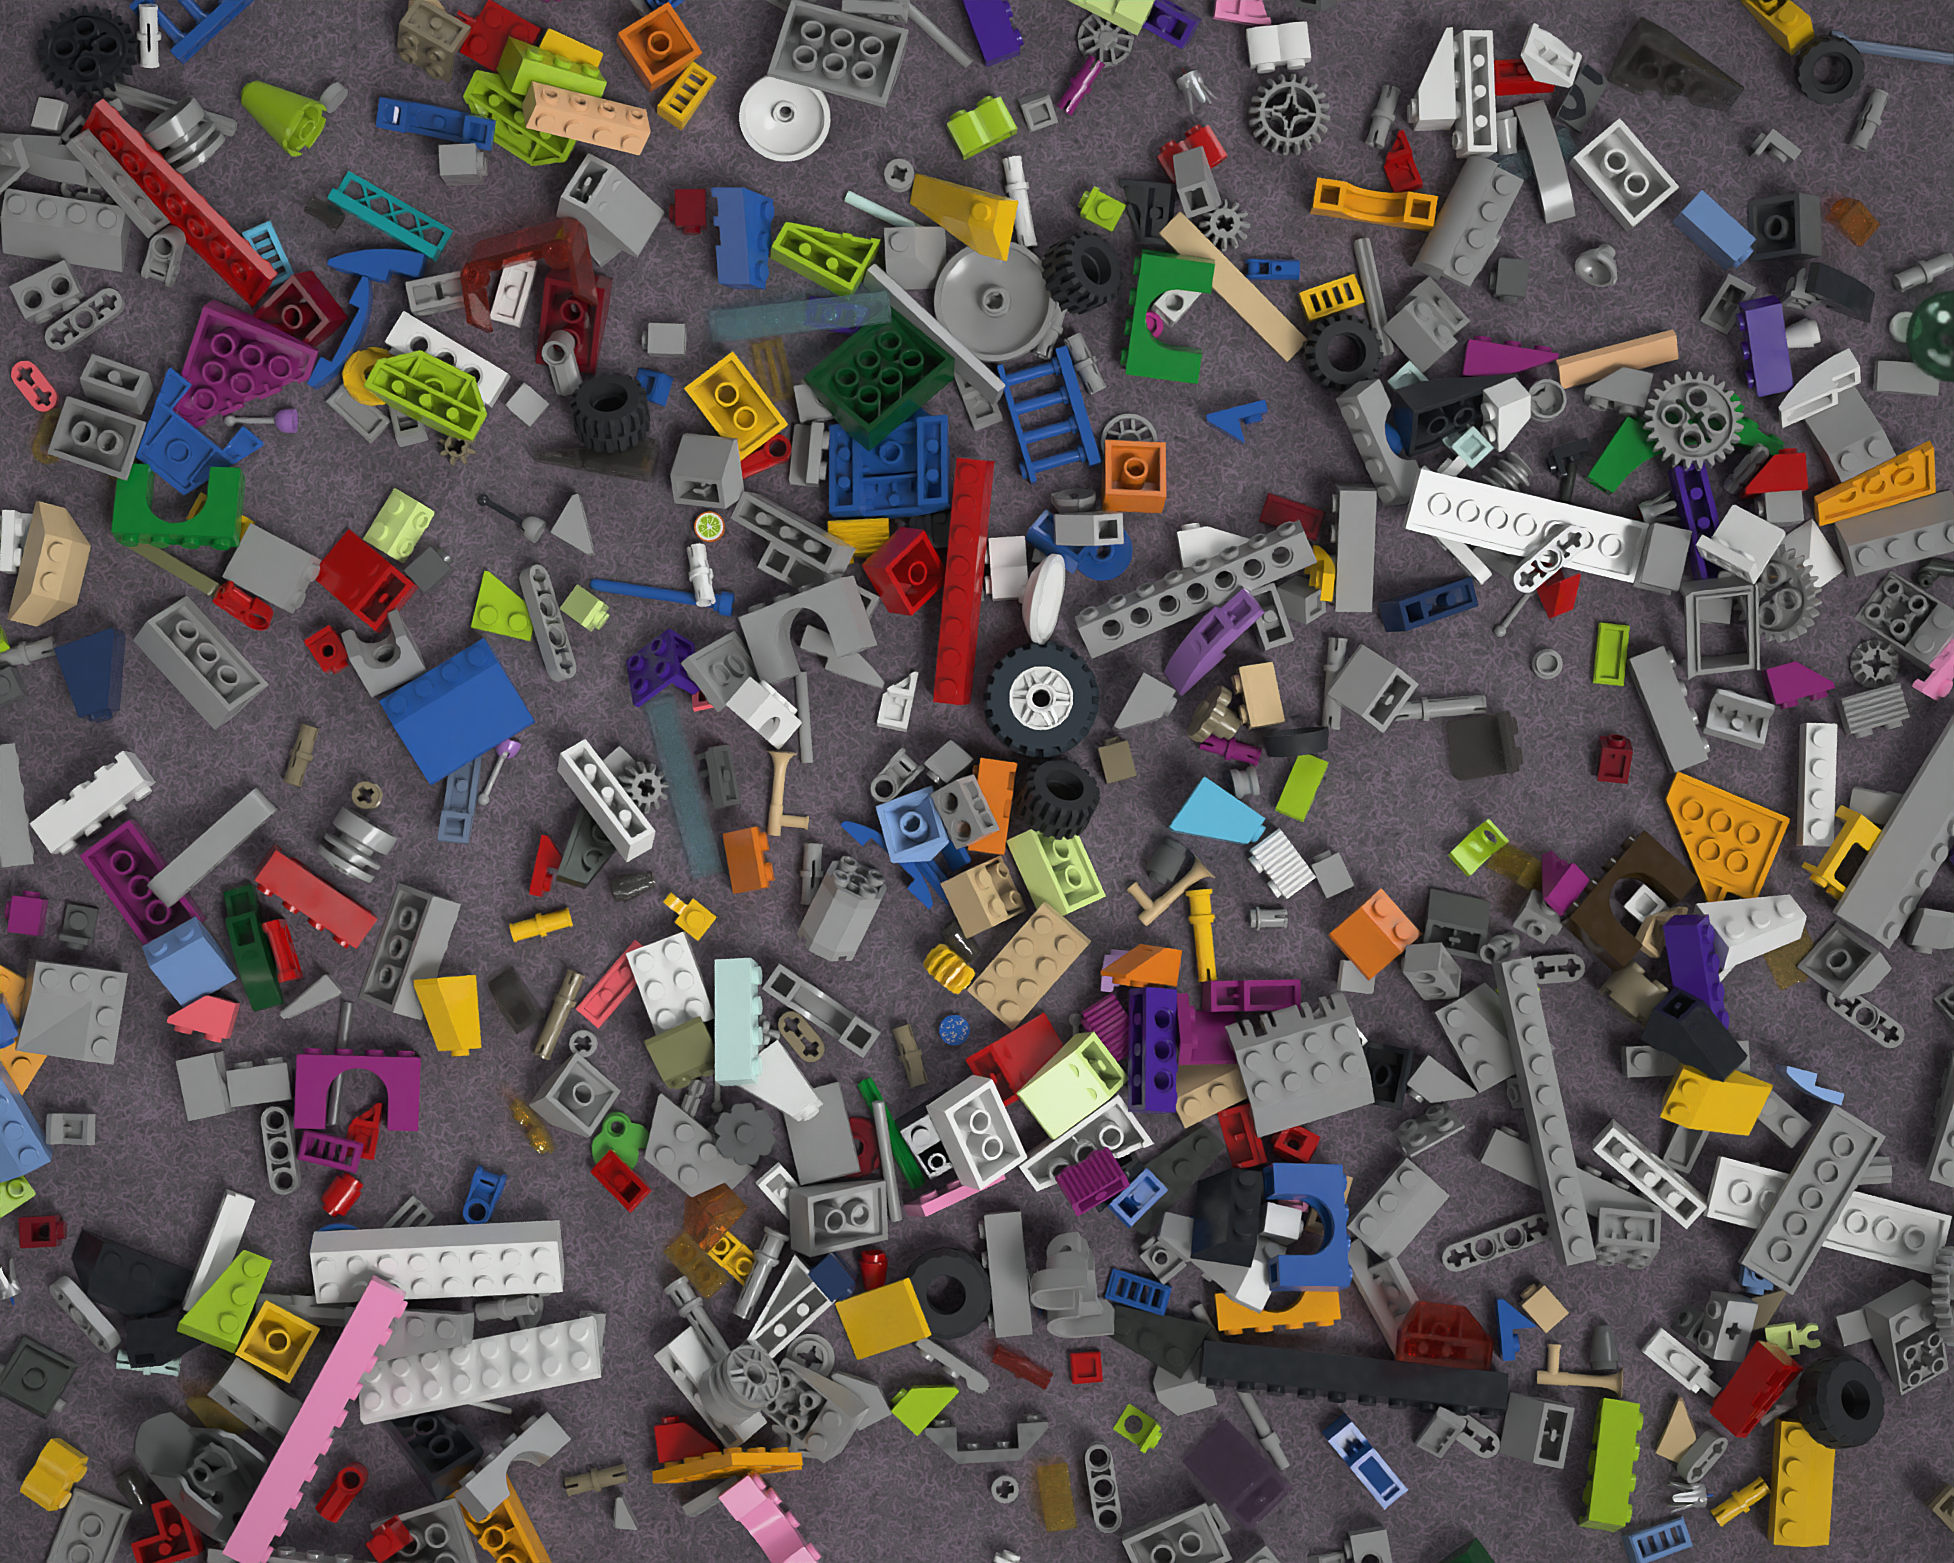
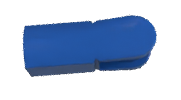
(1277, 269)

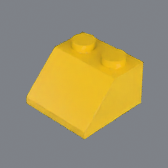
(276, 1341)

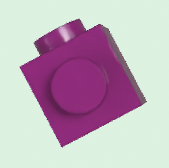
(27, 913)

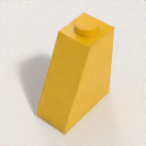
(451, 1012)

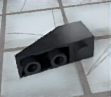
(156, 1341)

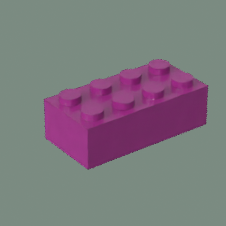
(124, 867)

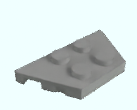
(687, 1150)

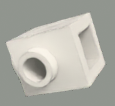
(1280, 1223)

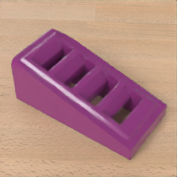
(307, 1145)

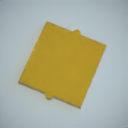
(1785, 959)

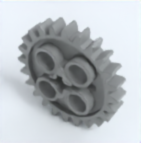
(1715, 405)
(1791, 615)
(1944, 1293)

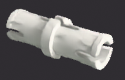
(147, 15)
(700, 575)

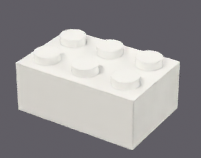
(1623, 175)
(670, 982)
(976, 1132)

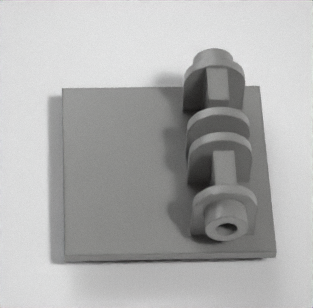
(1427, 1129)

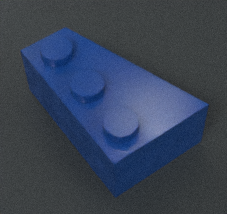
(744, 237)

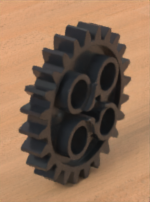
(87, 52)

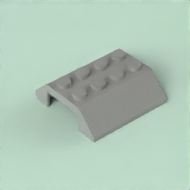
(1302, 1065)

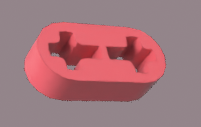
(30, 391)

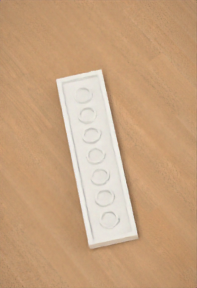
(1522, 522)
(1865, 1227)
(481, 1370)

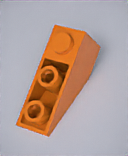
(1146, 967)

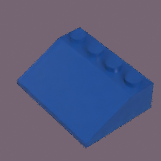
(457, 711)

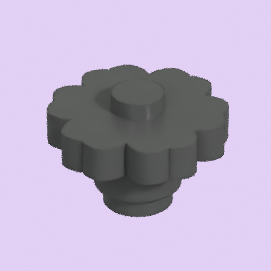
(744, 1134)

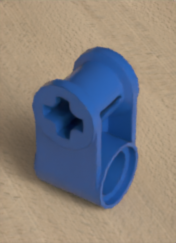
(484, 1194)

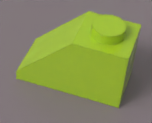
(921, 1404)

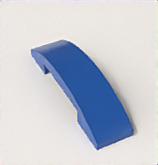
(435, 122)
(362, 300)
(918, 887)

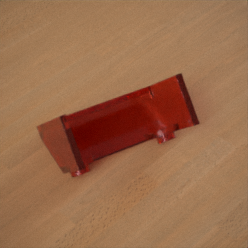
(559, 242)

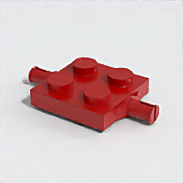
(491, 31)

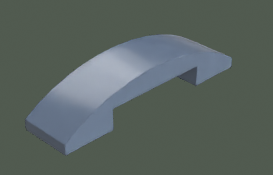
(460, 803)

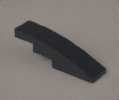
(1840, 292)

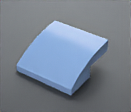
(1805, 1082)

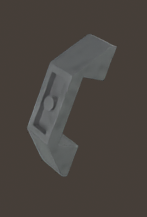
(945, 1437)

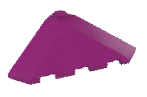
(237, 361)

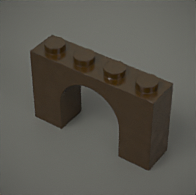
(1592, 917)

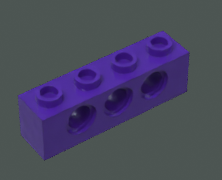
(1172, 23)
(1143, 1064)

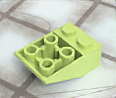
(1072, 1084)

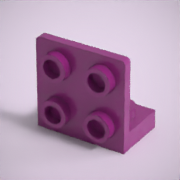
(1202, 1035)

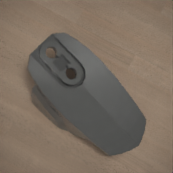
(195, 1466)

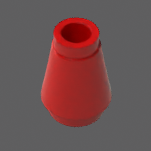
(873, 1268)

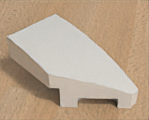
(897, 704)

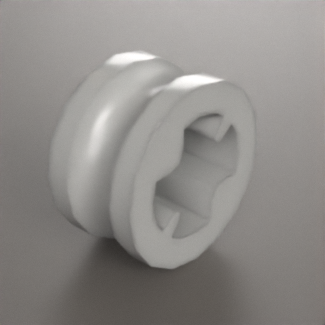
(583, 1033)
(998, 1482)

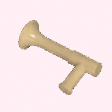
(775, 818)
(1154, 909)
(1554, 1377)

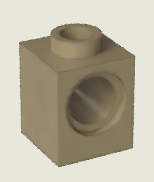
(1116, 760)

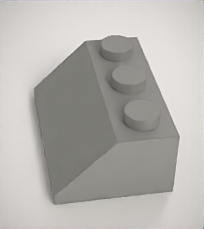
(1397, 1209)

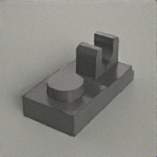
(722, 776)

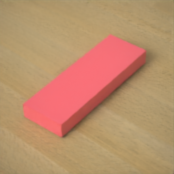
(609, 990)

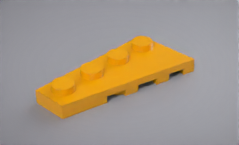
(1890, 483)

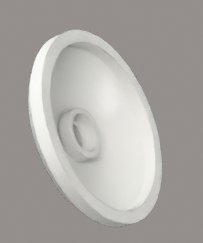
(779, 134)
(1043, 598)

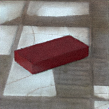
(1281, 510)

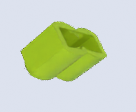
(981, 127)

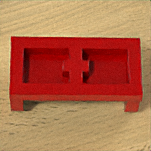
(1240, 1137)

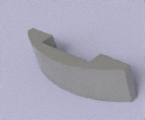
(1546, 161)

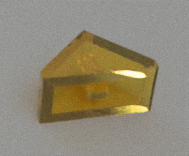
(1517, 867)

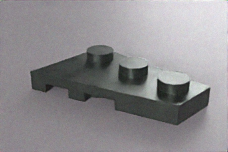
(585, 852)
(1159, 1338)

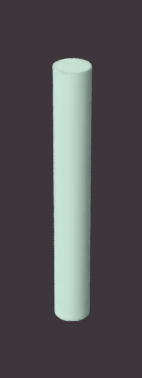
(879, 211)

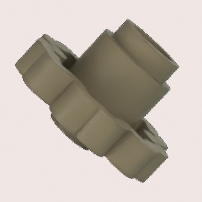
(1214, 716)

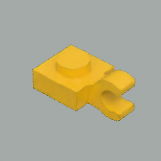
(693, 917)

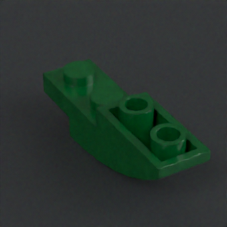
(251, 949)

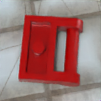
(283, 950)

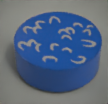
(954, 1030)

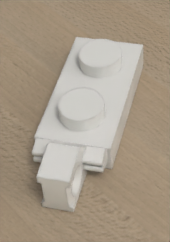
(513, 293)
(1680, 1362)

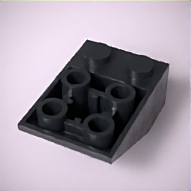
(1693, 1035)

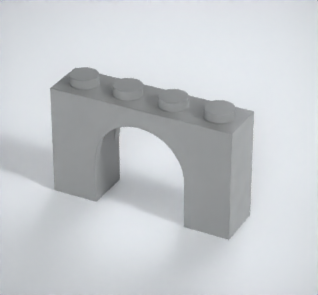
(769, 626)

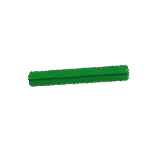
(898, 1145)

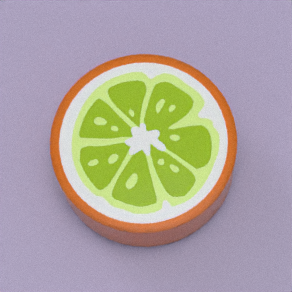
(709, 526)

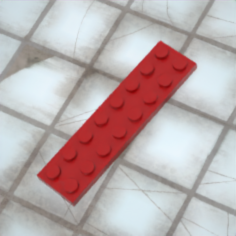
(184, 207)

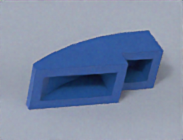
(381, 264)
(1364, 1461)

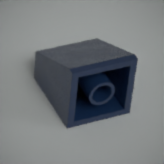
(94, 673)

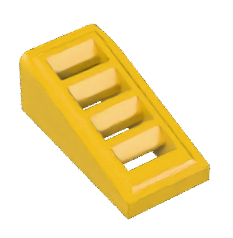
(680, 119)
(1307, 305)

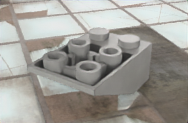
(610, 206)
(1908, 620)
(1907, 1335)
(815, 1410)

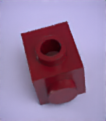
(689, 211)

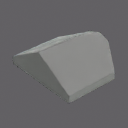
(1183, 1394)

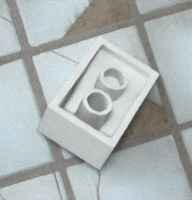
(1435, 99)

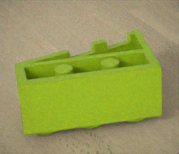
(526, 63)
(824, 256)
(227, 1304)

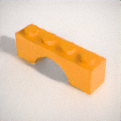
(1350, 202)
(1309, 1307)

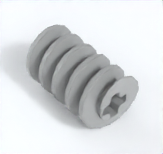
(1509, 473)

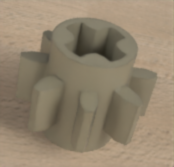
(466, 450)

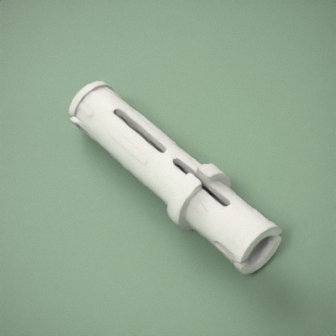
(1017, 190)

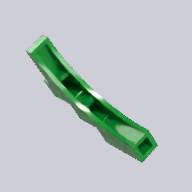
(1630, 449)

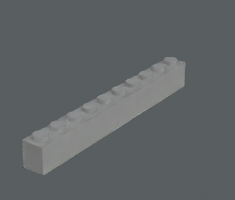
(1544, 1110)

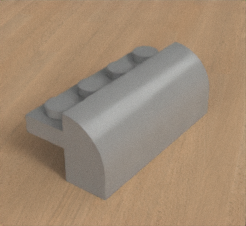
(1468, 222)

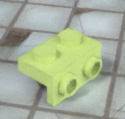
(399, 525)

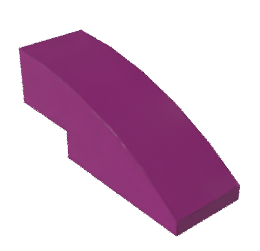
(1250, 995)

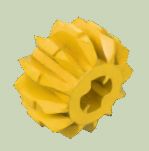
(948, 968)

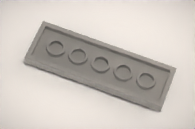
(1811, 1199)

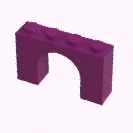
(318, 1070)

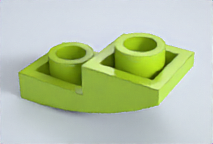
(1301, 787)

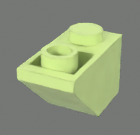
(585, 609)

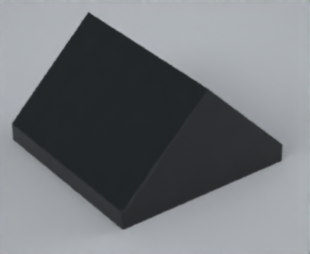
(1389, 1073)

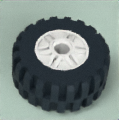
(1036, 729)

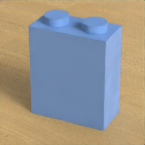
(1715, 231)
(189, 962)

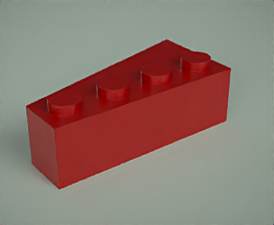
(313, 897)

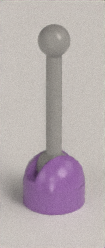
(282, 420)
(505, 751)

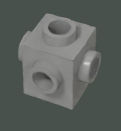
(1537, 918)

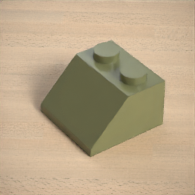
(683, 1053)

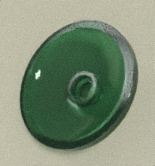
(1924, 336)

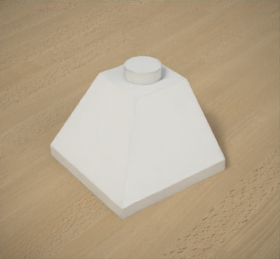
(1817, 552)

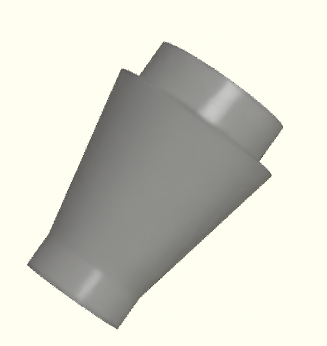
(1506, 132)

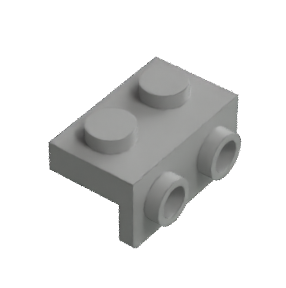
(806, 455)
(1738, 718)

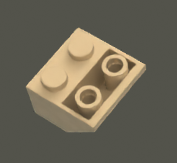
(1258, 695)
(983, 896)

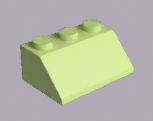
(1056, 871)

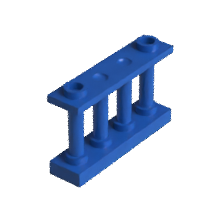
(206, 24)
(1076, 423)

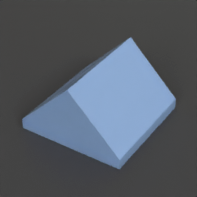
(912, 827)

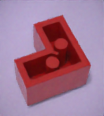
(173, 1542)

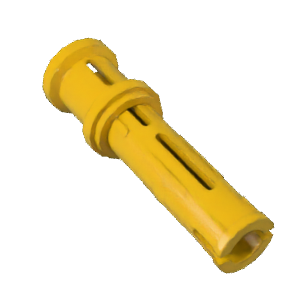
(1201, 918)

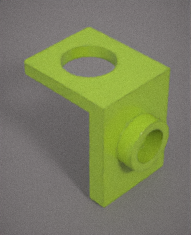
(1477, 848)
(1147, 1436)

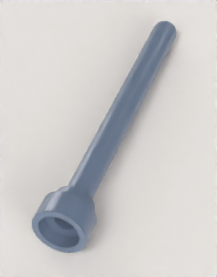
(1898, 51)

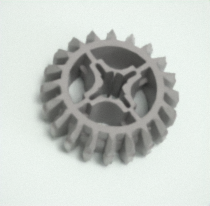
(1276, 112)

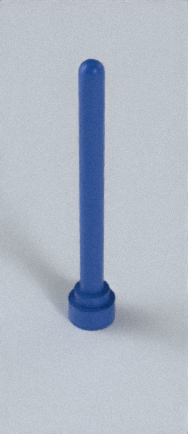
(722, 605)

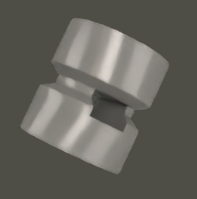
(1547, 400)

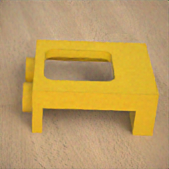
(1855, 830)

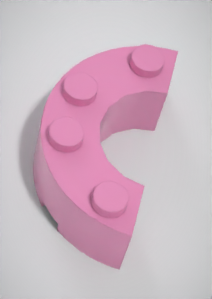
(767, 1522)

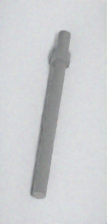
(1268, 1439)

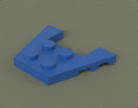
(179, 449)

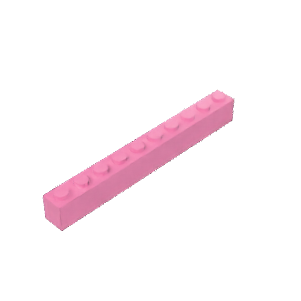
(315, 1421)

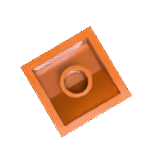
(658, 46)
(1133, 476)
(1374, 934)

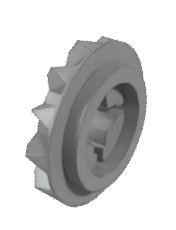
(1864, 673)
(823, 1351)

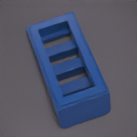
(1153, 1284)

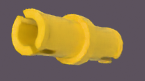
(540, 925)
(1740, 1501)

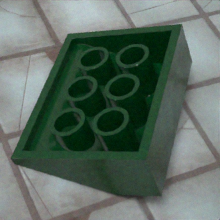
(880, 378)

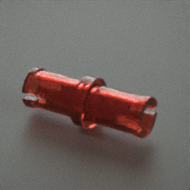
(1021, 1367)

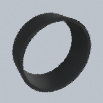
(1296, 741)

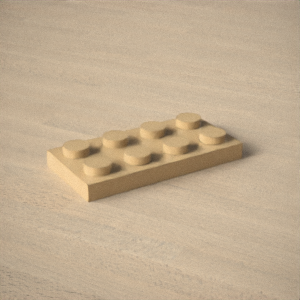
(1029, 965)

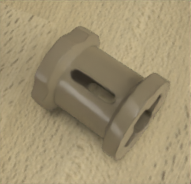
(376, 797)

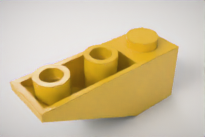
(1783, 22)

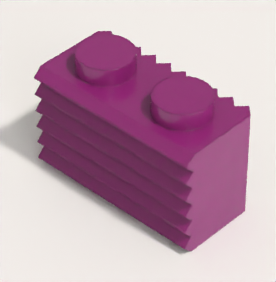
(1109, 1024)
(1092, 1181)

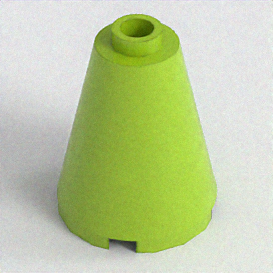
(284, 115)

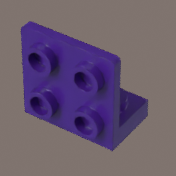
(659, 666)

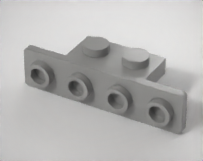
(1383, 1289)

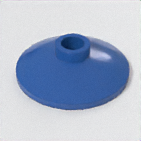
(1112, 565)

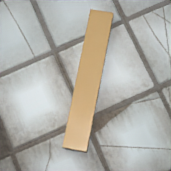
(1235, 288)

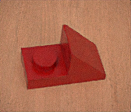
(1557, 592)
(547, 857)
(621, 1180)

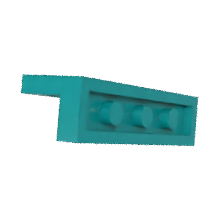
(383, 224)

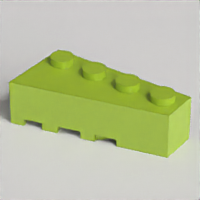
(1612, 1465)

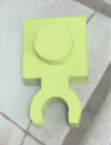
(1789, 1338)

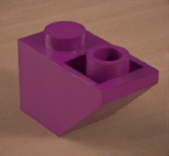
(1794, 681)

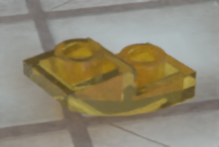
(539, 1134)
(696, 1265)
(1057, 1497)

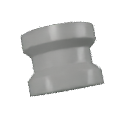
(901, 181)
(1244, 782)

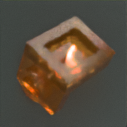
(1853, 220)

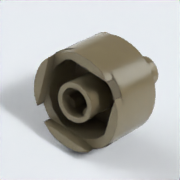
(1633, 993)

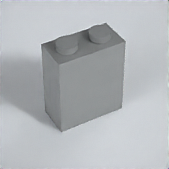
(272, 568)

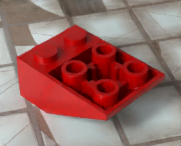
(364, 581)
(1016, 1057)

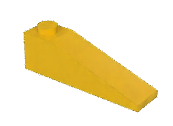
(971, 215)

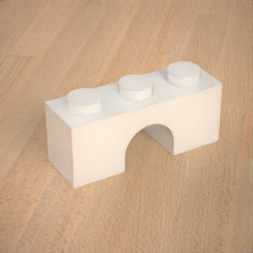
(765, 711)

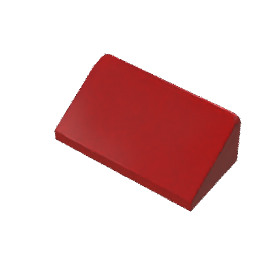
(1514, 78)

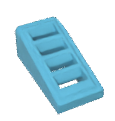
(263, 228)

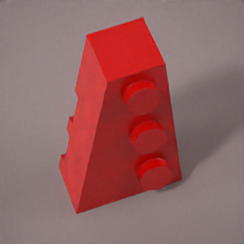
(1754, 1388)

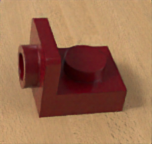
(1614, 759)

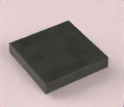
(35, 1378)

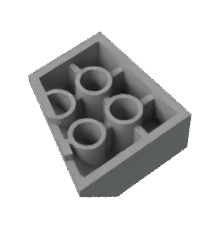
(1478, 1036)

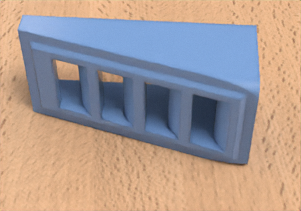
(1633, 1550)

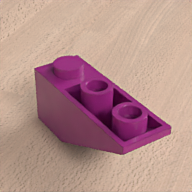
(1489, 358)

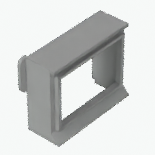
(1724, 585)

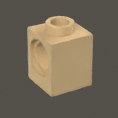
(1542, 1306)

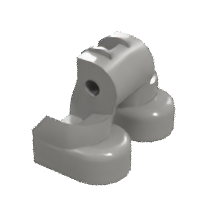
(1070, 1290)

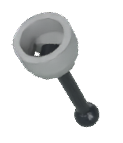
(530, 527)

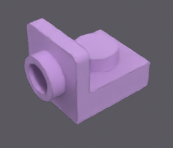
(1106, 981)

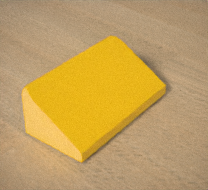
(570, 48)

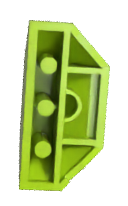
(491, 98)
(430, 393)

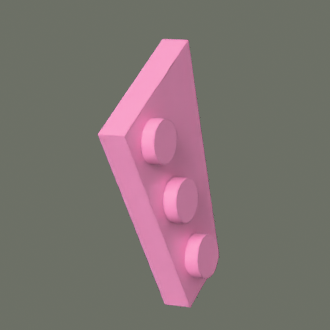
(936, 1200)

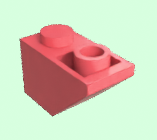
(207, 1015)

